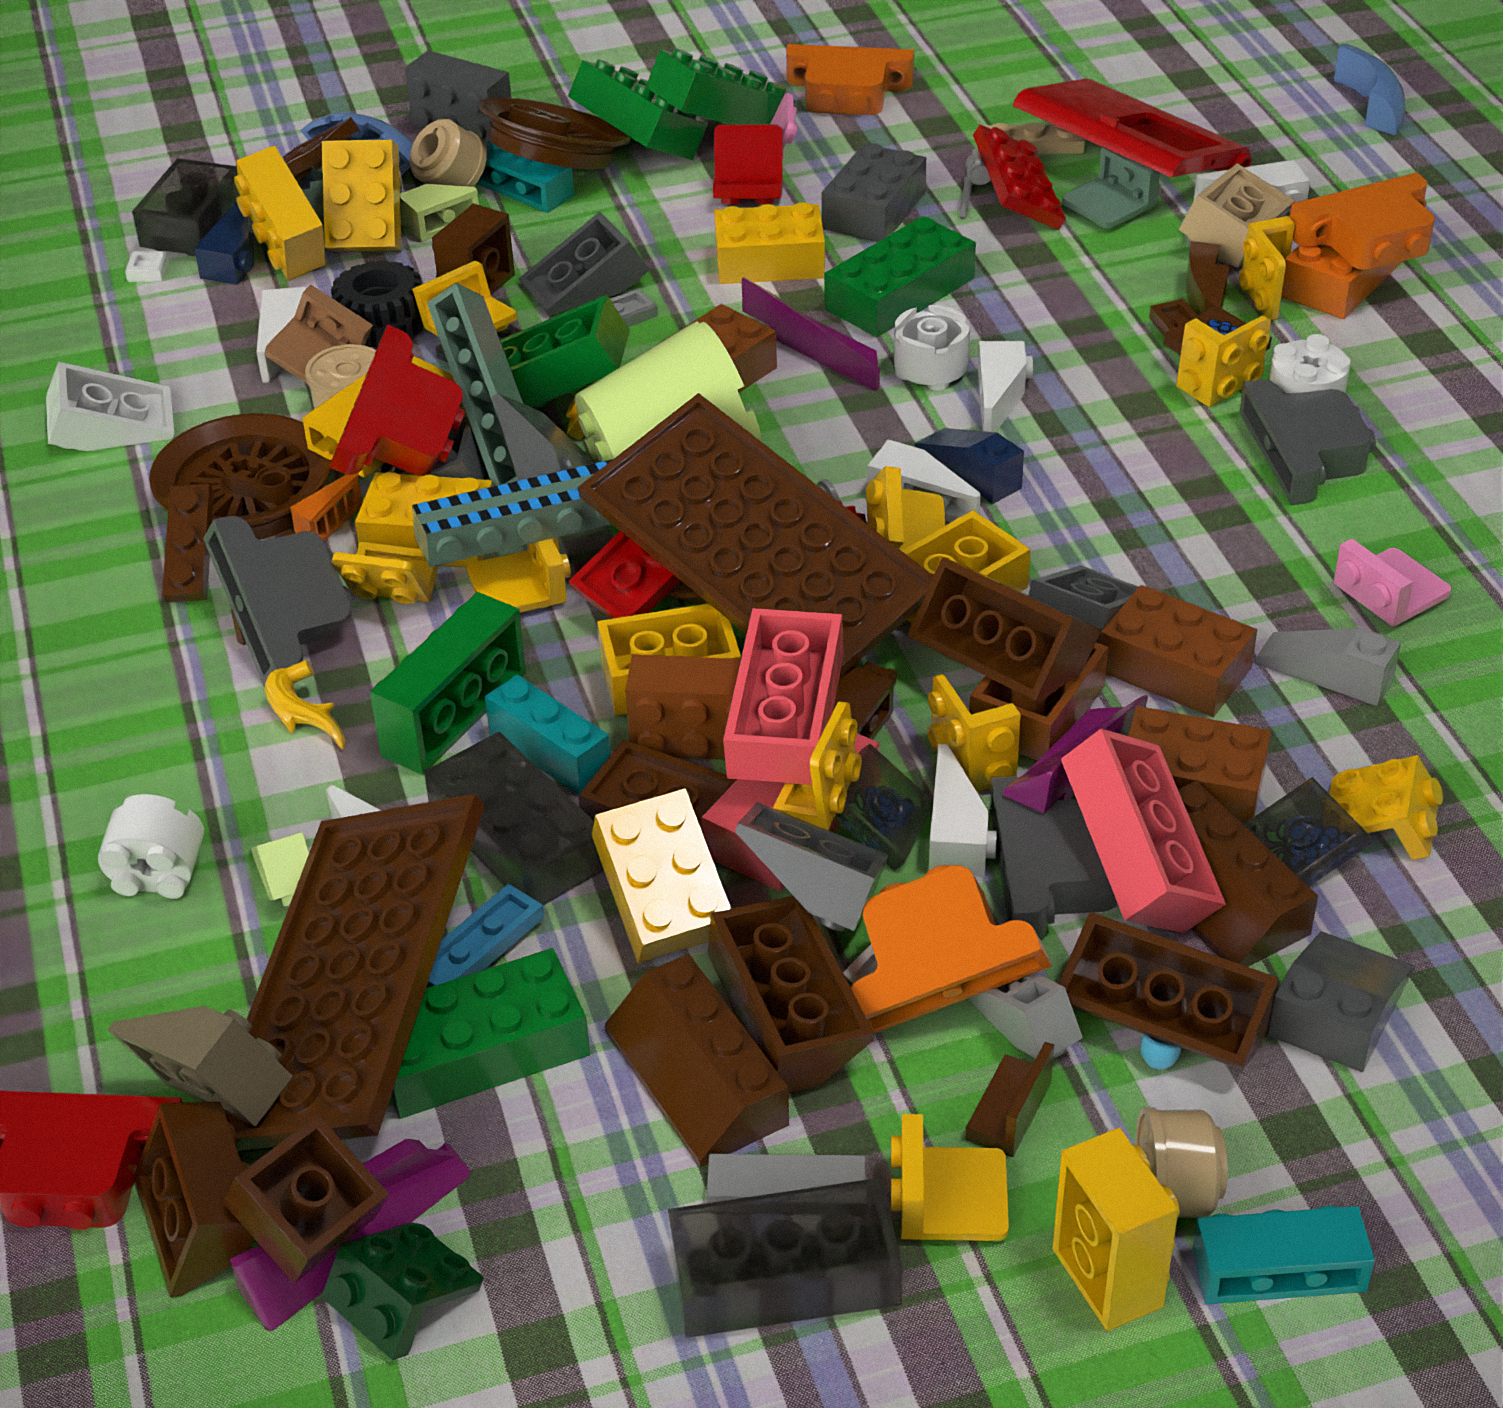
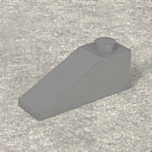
(1338, 659)
(1031, 1013)

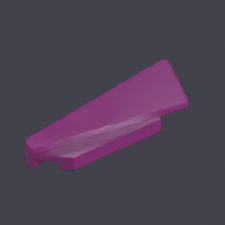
(811, 336)
(1047, 777)
(414, 1181)

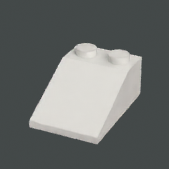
(105, 410)

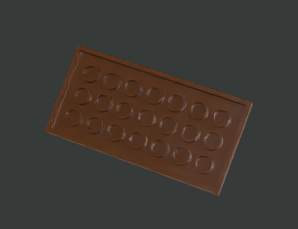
(753, 529)
(357, 963)

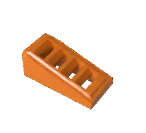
(319, 511)

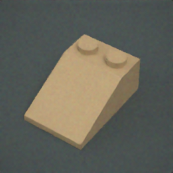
(1226, 209)

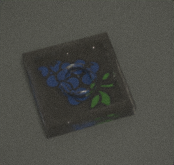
(885, 808)
(1309, 832)

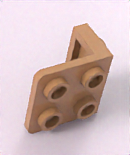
(315, 327)

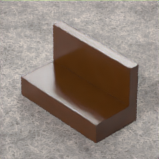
(1011, 1101)

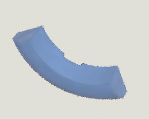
(1372, 79)
(369, 129)

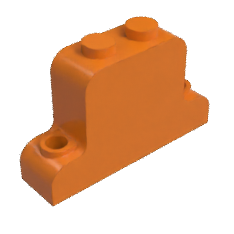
(848, 77)
(1369, 222)
(939, 947)

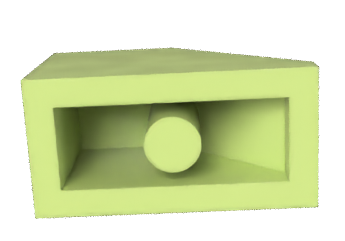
(434, 206)
(281, 865)

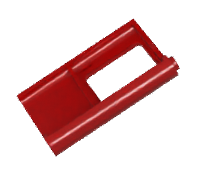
(1132, 128)

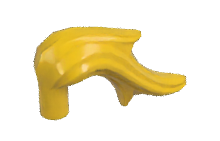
(294, 710)

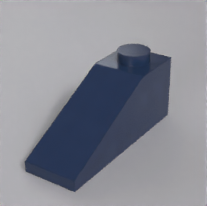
(227, 249)
(980, 459)

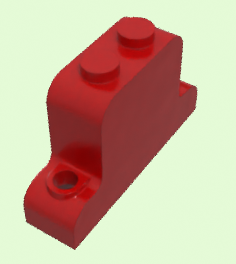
(399, 413)
(71, 1156)

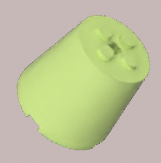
(654, 386)

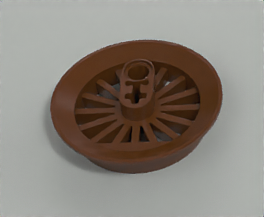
(551, 133)
(230, 459)

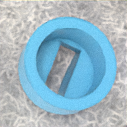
(1158, 1053)

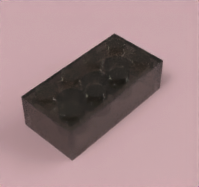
(528, 824)
(785, 1257)

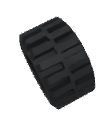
(382, 296)

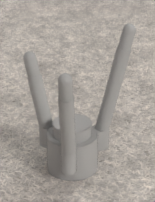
(977, 175)

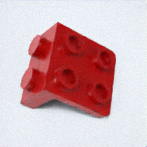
(748, 163)

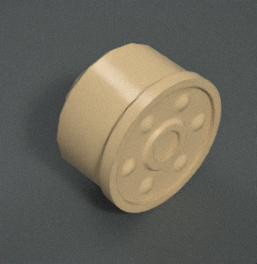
(448, 155)
(336, 369)
(1186, 1156)

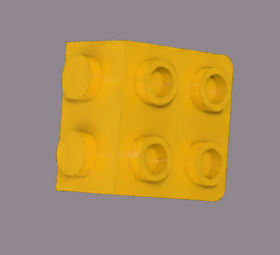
(1264, 262)
(471, 277)
(1218, 364)
(900, 513)
(387, 572)
(524, 578)
(981, 742)
(832, 770)
(1393, 796)
(948, 1189)

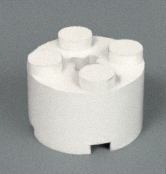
(931, 346)
(1309, 366)
(150, 846)

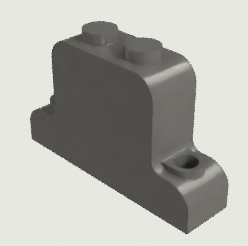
(1306, 436)
(278, 589)
(1046, 860)

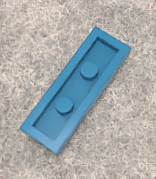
(485, 935)

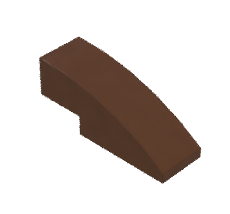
(1205, 277)

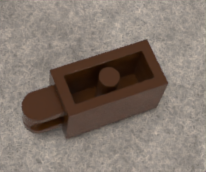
(869, 695)

